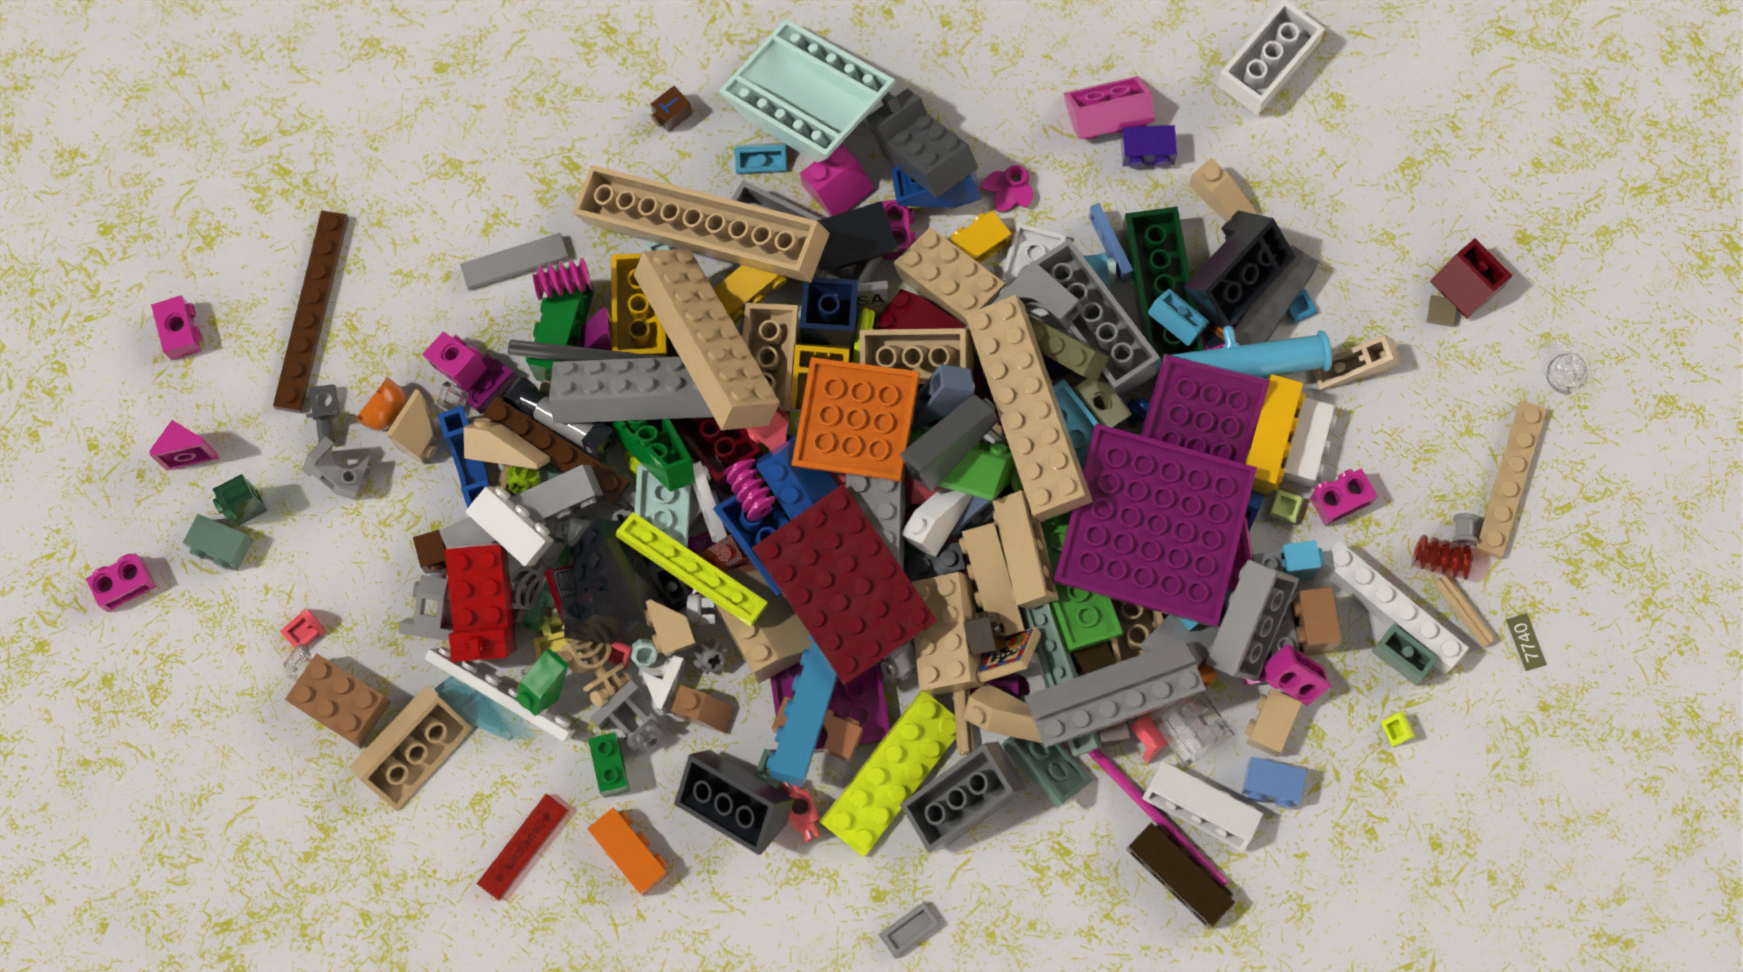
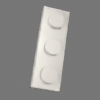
(708, 500)

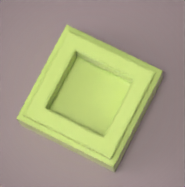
(1286, 507)

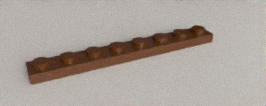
(310, 312)

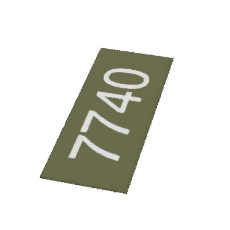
(1526, 642)

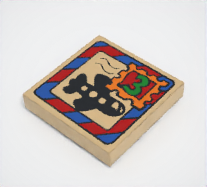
(1010, 658)

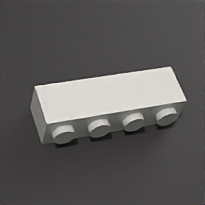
(1202, 806)

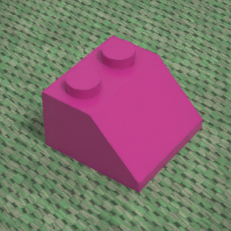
(837, 182)

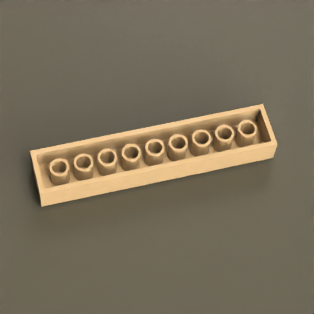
(702, 223)

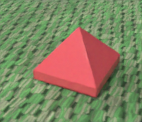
(620, 654)

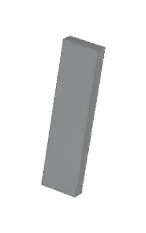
(514, 261)

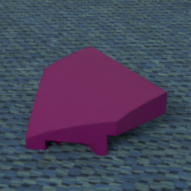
(489, 384)

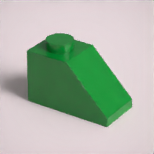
(542, 683)

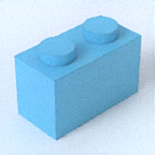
(1302, 559)

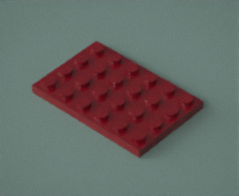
(844, 584)

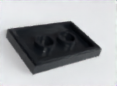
(856, 237)

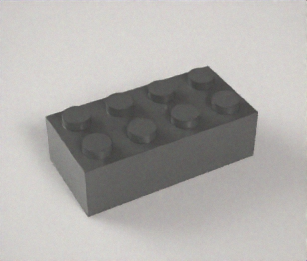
(963, 796)

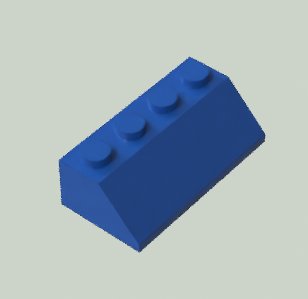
(793, 486)
(750, 533)

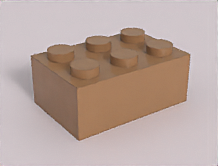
(338, 700)

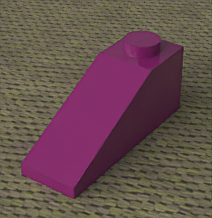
(597, 332)

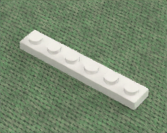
(491, 687)

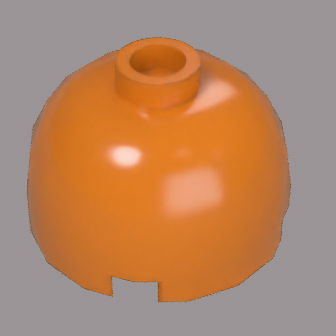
(383, 406)

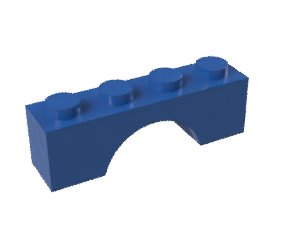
(471, 472)

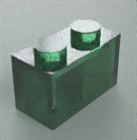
(238, 500)

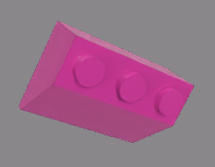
(1109, 107)

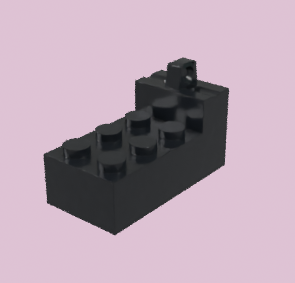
(1240, 268)
(605, 587)

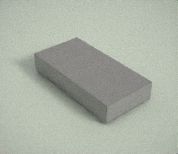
(909, 930)

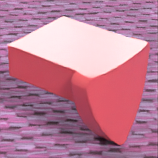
(303, 629)
(1150, 737)

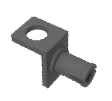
(322, 414)

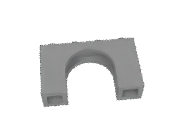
(1041, 290)

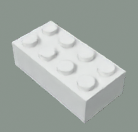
(1270, 57)

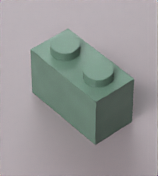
(217, 542)
(1405, 654)

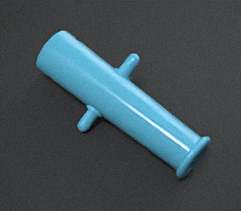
(1269, 357)

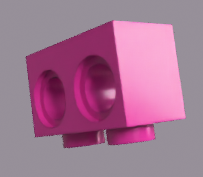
(900, 227)
(1345, 500)
(122, 588)
(1297, 675)

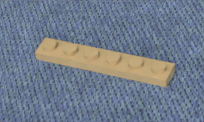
(1510, 479)

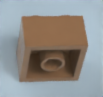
(1316, 621)

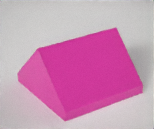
(181, 448)

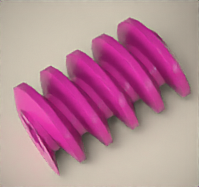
(561, 278)
(749, 489)

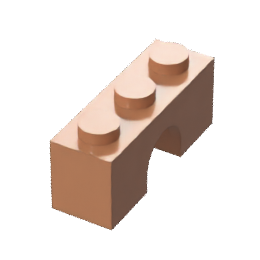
(842, 734)

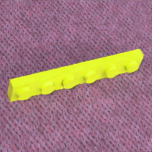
(691, 569)

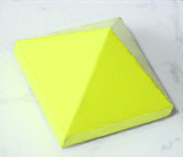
(1397, 729)

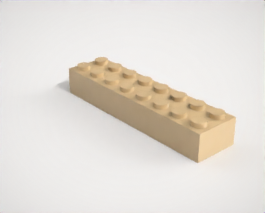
(706, 339)
(1028, 408)

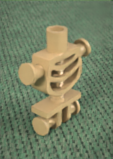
(607, 682)

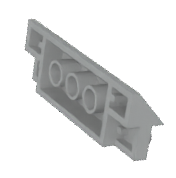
(1114, 694)

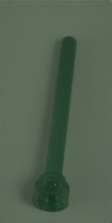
(535, 616)

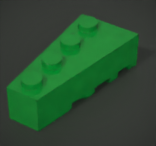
(657, 449)

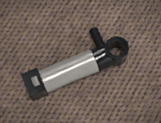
(594, 437)

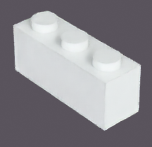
(1309, 443)
(510, 525)

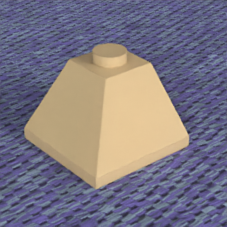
(415, 429)

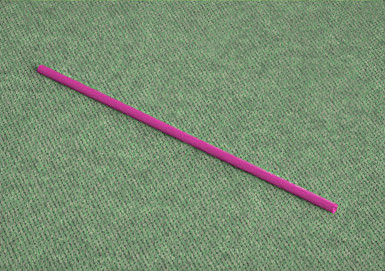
(1148, 808)

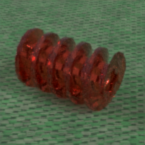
(1443, 556)

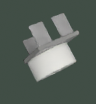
(700, 609)

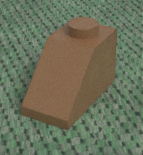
(702, 709)

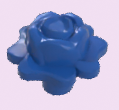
(1138, 409)

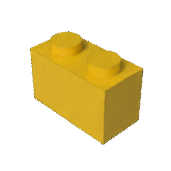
(983, 237)

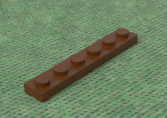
(562, 453)

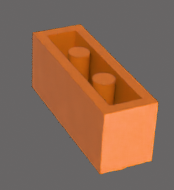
(629, 850)

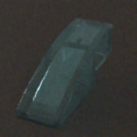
(472, 707)

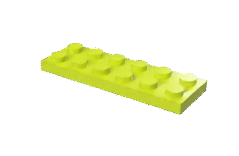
(891, 774)

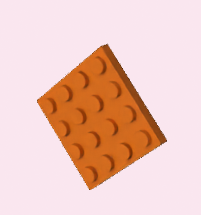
(856, 419)

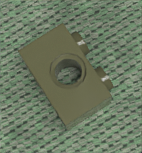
(1098, 393)

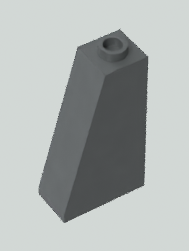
(949, 441)

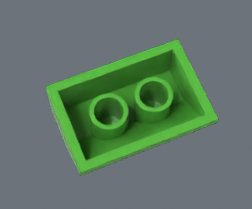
(982, 471)

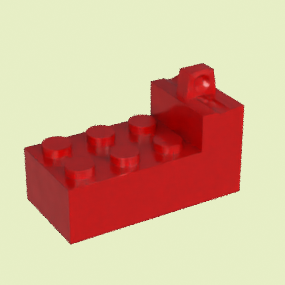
(480, 602)

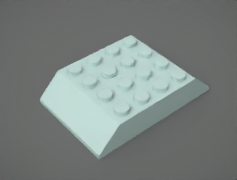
(805, 90)

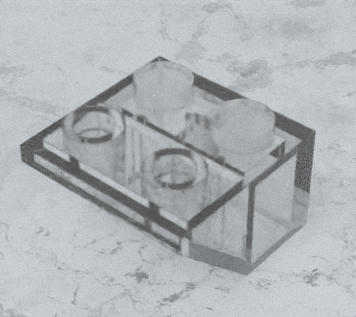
(1193, 728)

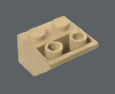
(671, 628)

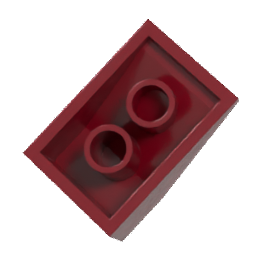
(914, 312)

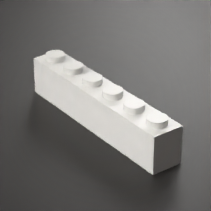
(1390, 605)

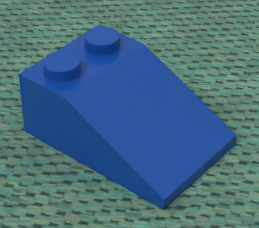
(912, 194)

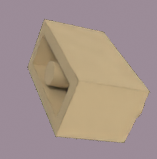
(1273, 722)

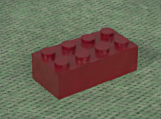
(717, 447)

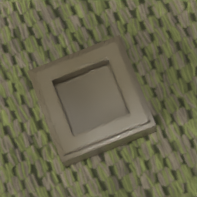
(1441, 311)

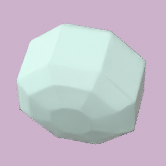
(644, 653)

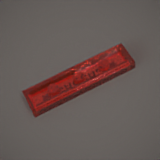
(522, 847)

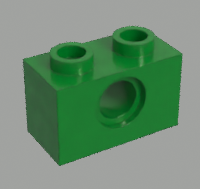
(609, 764)

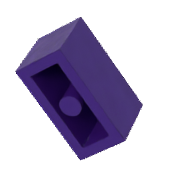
(1148, 146)

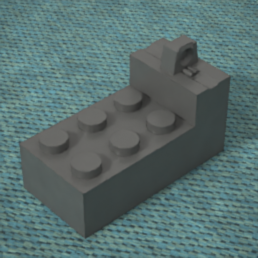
(920, 143)

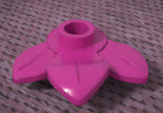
(1007, 191)

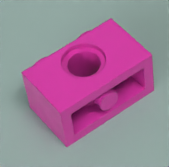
(170, 314)
(455, 360)

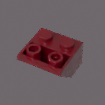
(1471, 278)

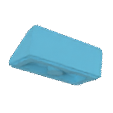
(761, 158)
(1178, 317)

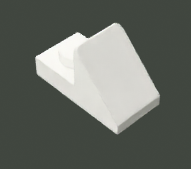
(663, 689)

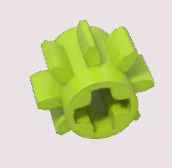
(522, 478)

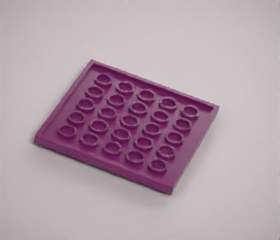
(1156, 526)

